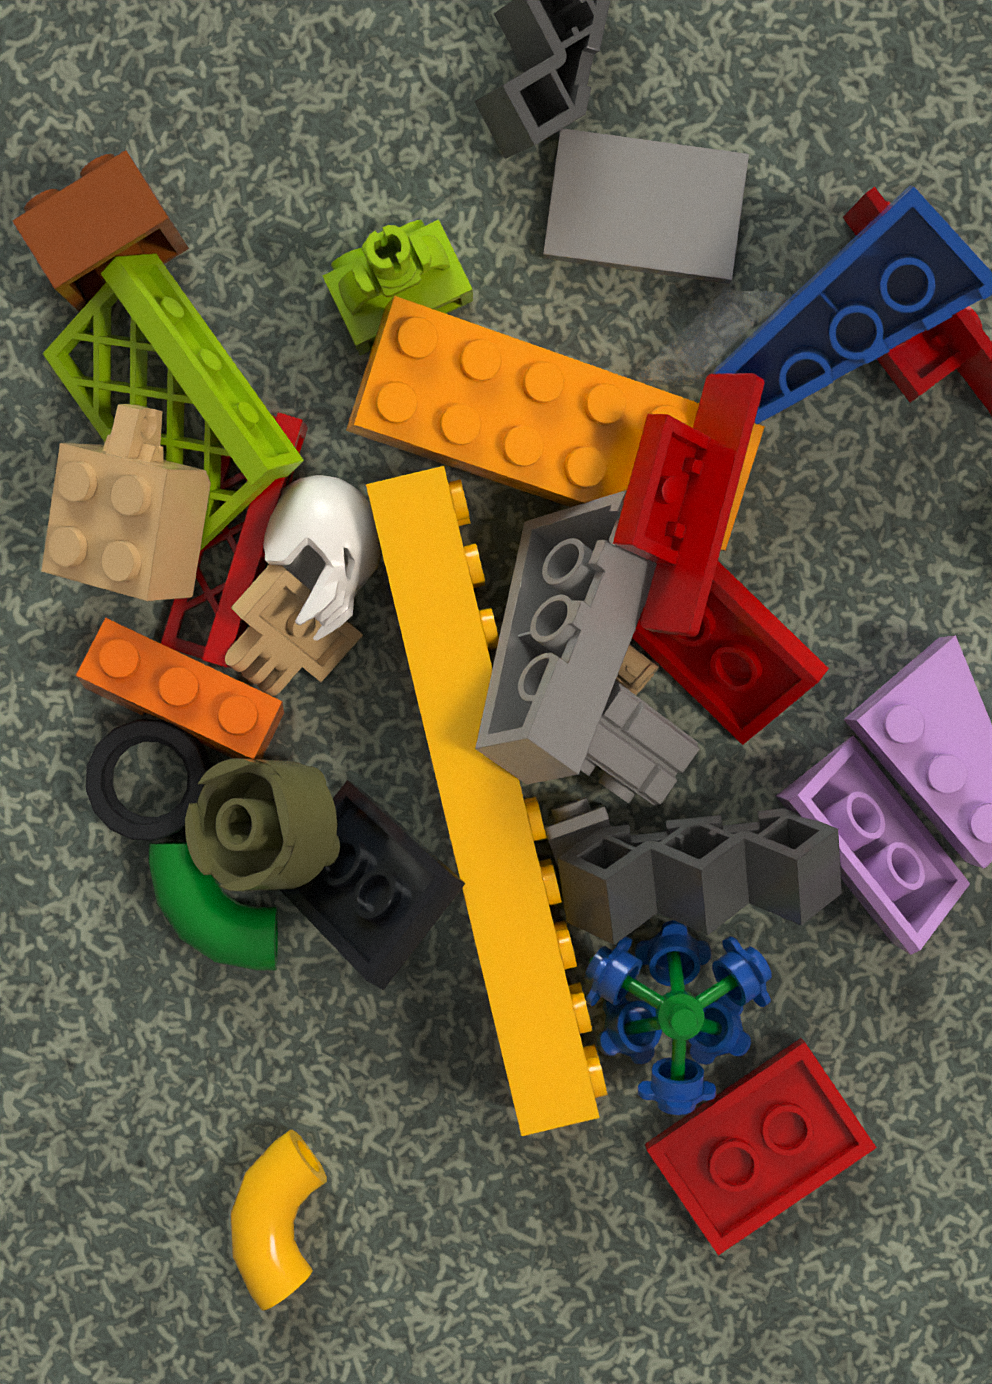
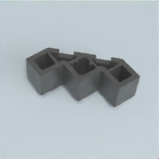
(556, 52)
(700, 873)

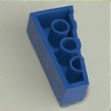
(873, 295)

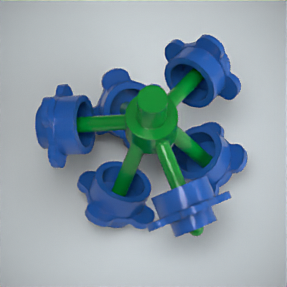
(708, 1025)

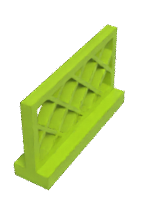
(197, 375)

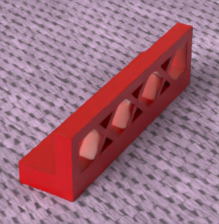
(246, 563)

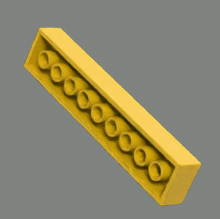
(484, 806)

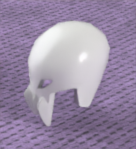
(327, 541)

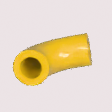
(266, 1215)

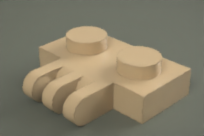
(274, 644)

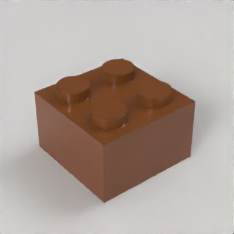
(94, 221)

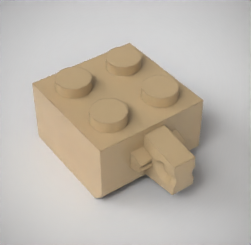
(126, 513)

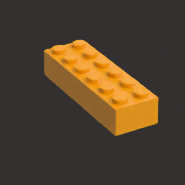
(509, 408)

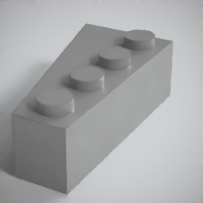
(561, 640)

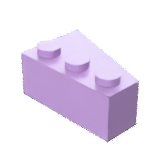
(936, 744)

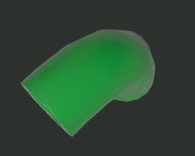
(209, 917)

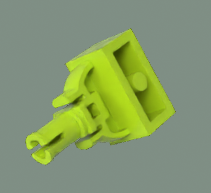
(399, 262)

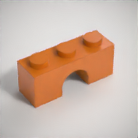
(180, 691)

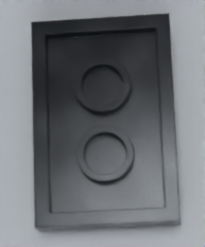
(378, 891)

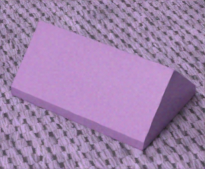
(883, 845)

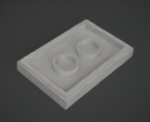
(645, 206)

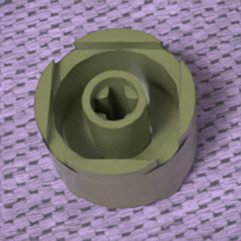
(262, 824)

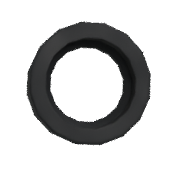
(101, 769)

